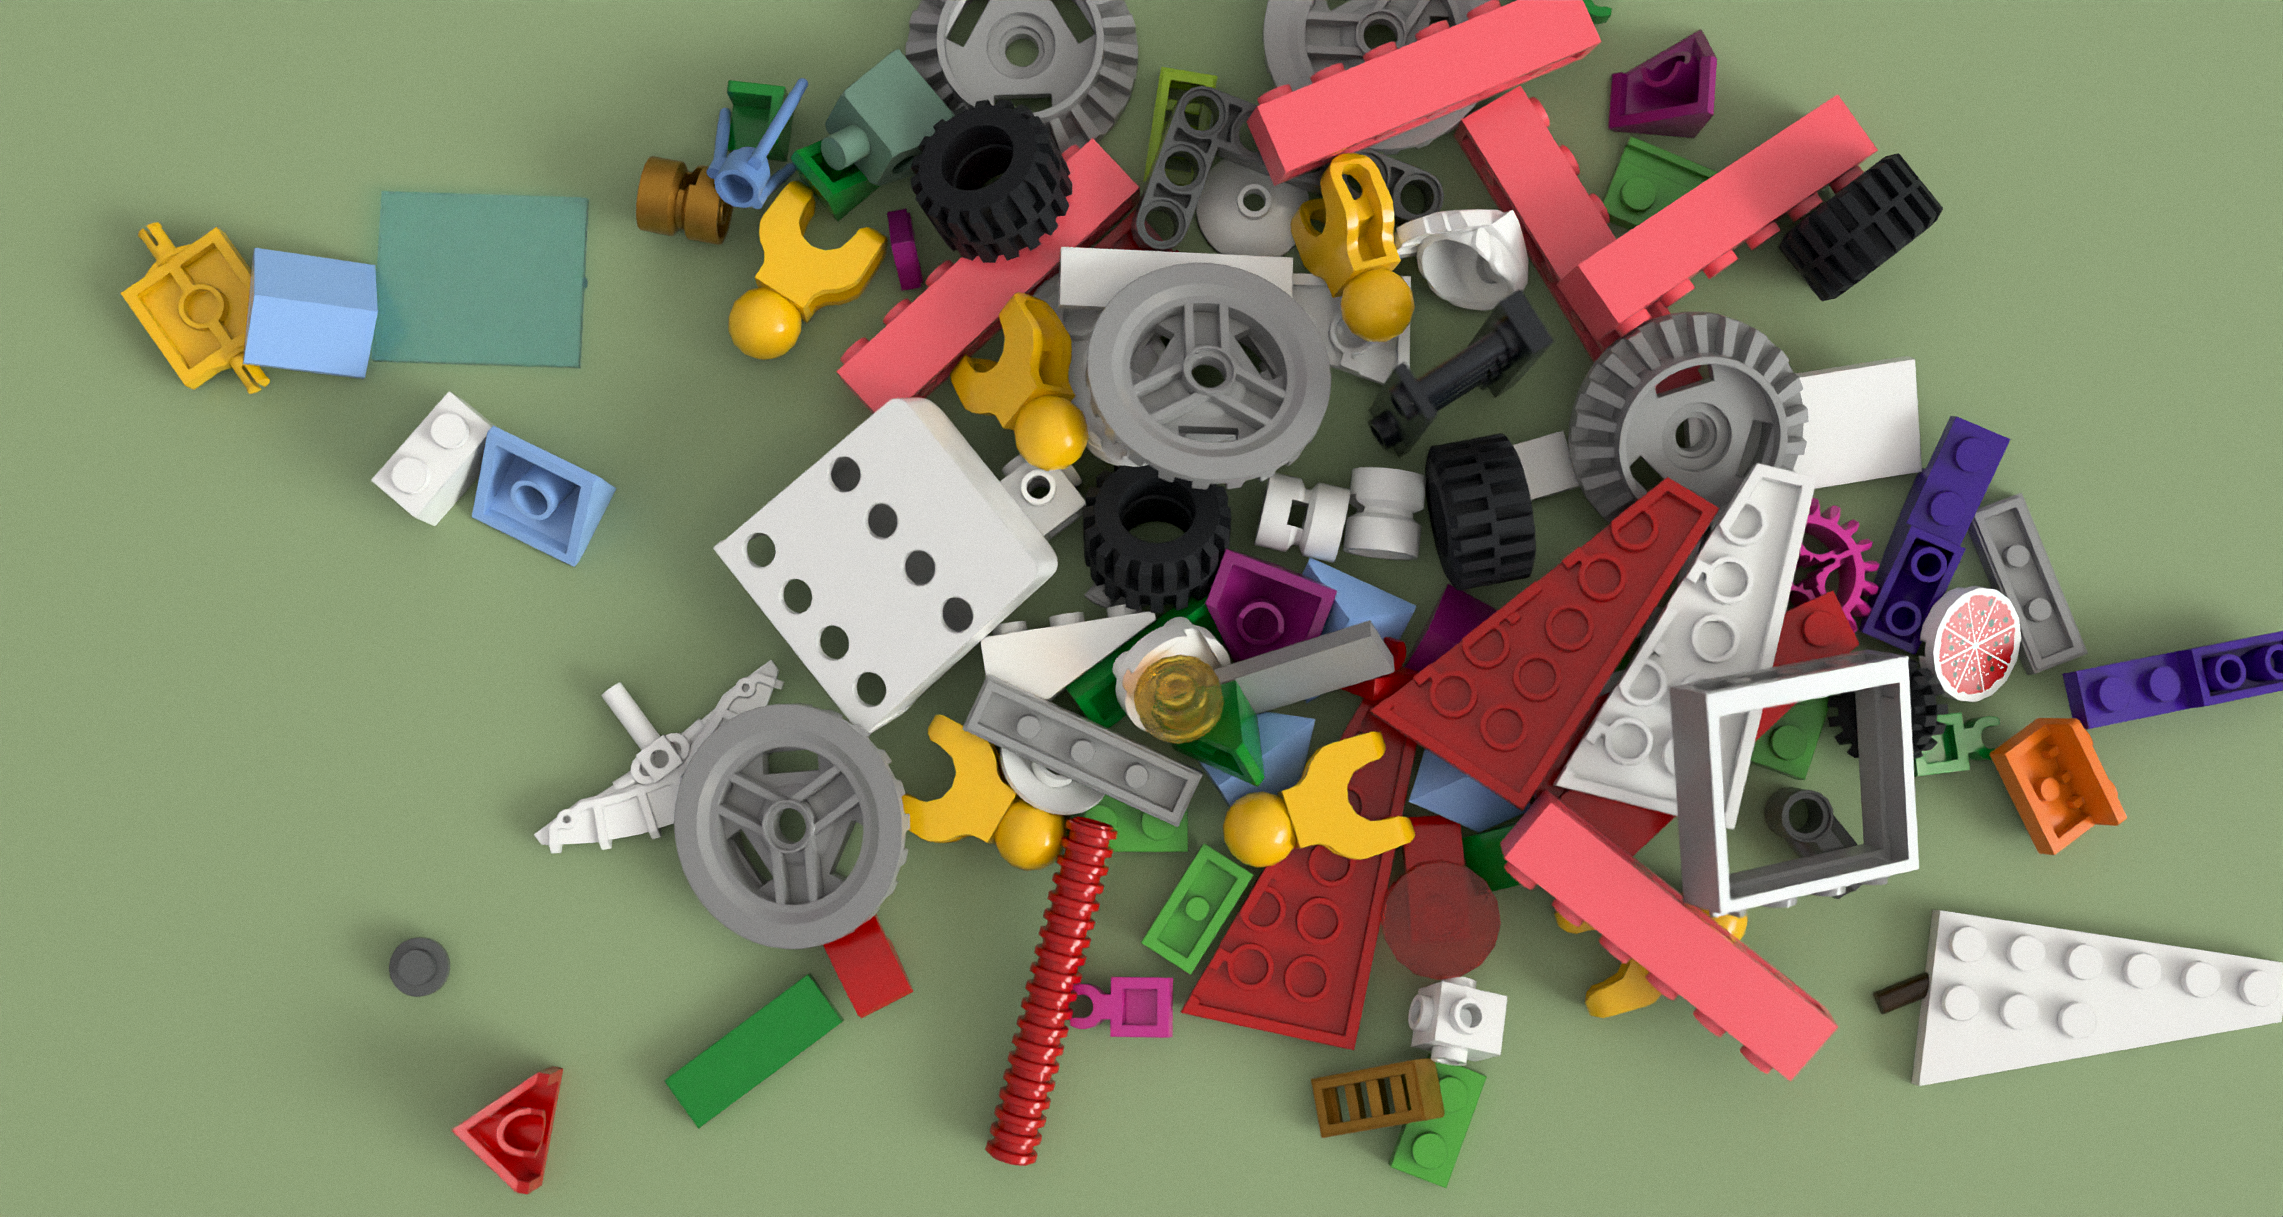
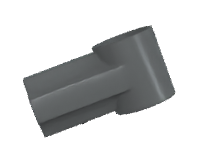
(1818, 834)

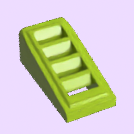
(1185, 81)

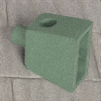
(883, 121)

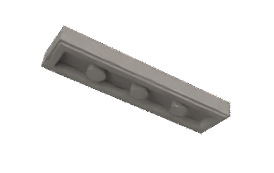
(1082, 750)

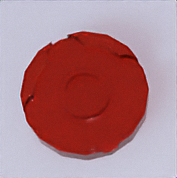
(1440, 919)

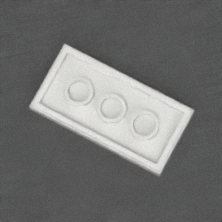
(1857, 427)

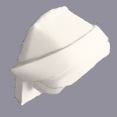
(1467, 255)

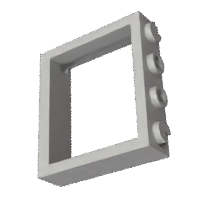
(1885, 781)

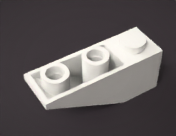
(1055, 656)

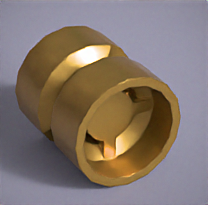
(680, 199)

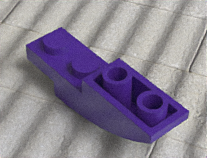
(1929, 532)
(2176, 680)

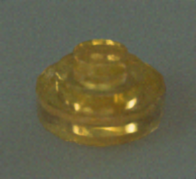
(1178, 698)

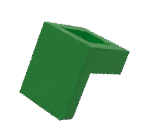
(752, 114)

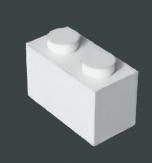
(437, 460)

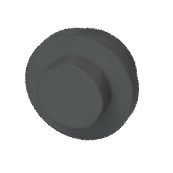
(419, 966)

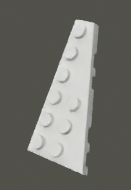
(1714, 625)
(2045, 995)

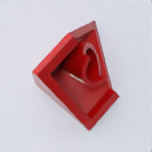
(516, 1130)

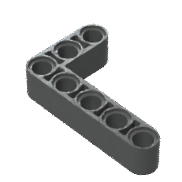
(1224, 141)

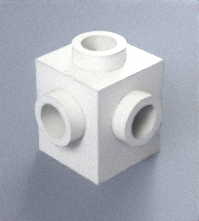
(1057, 508)
(1457, 1021)

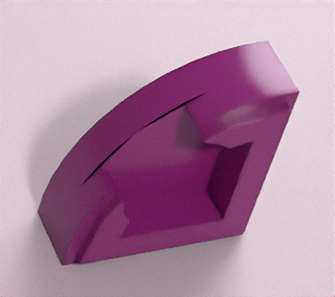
(904, 249)

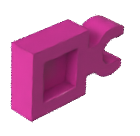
(1134, 1007)

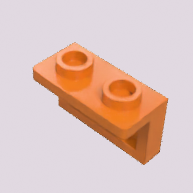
(2057, 782)

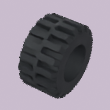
(974, 150)
(1860, 227)
(1480, 511)
(1147, 570)

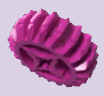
(1842, 554)

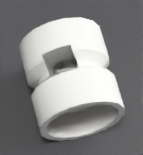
(1384, 513)
(1322, 520)

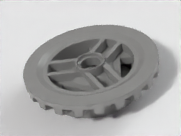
(1308, 37)
(1085, 79)
(1204, 316)
(1624, 418)
(732, 791)

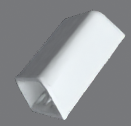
(901, 551)

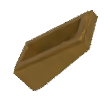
(1413, 1089)

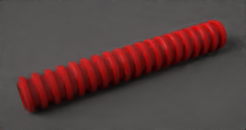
(1051, 992)

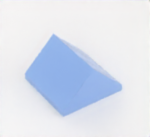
(310, 314)
(539, 497)

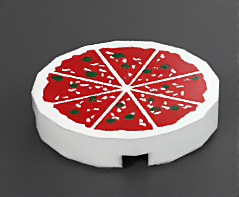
(1971, 642)

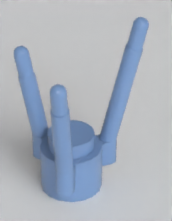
(745, 173)

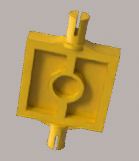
(196, 306)

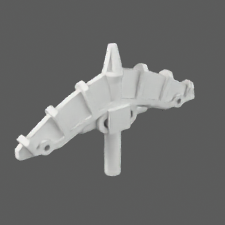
(648, 793)

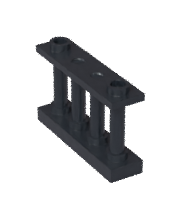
(1493, 359)

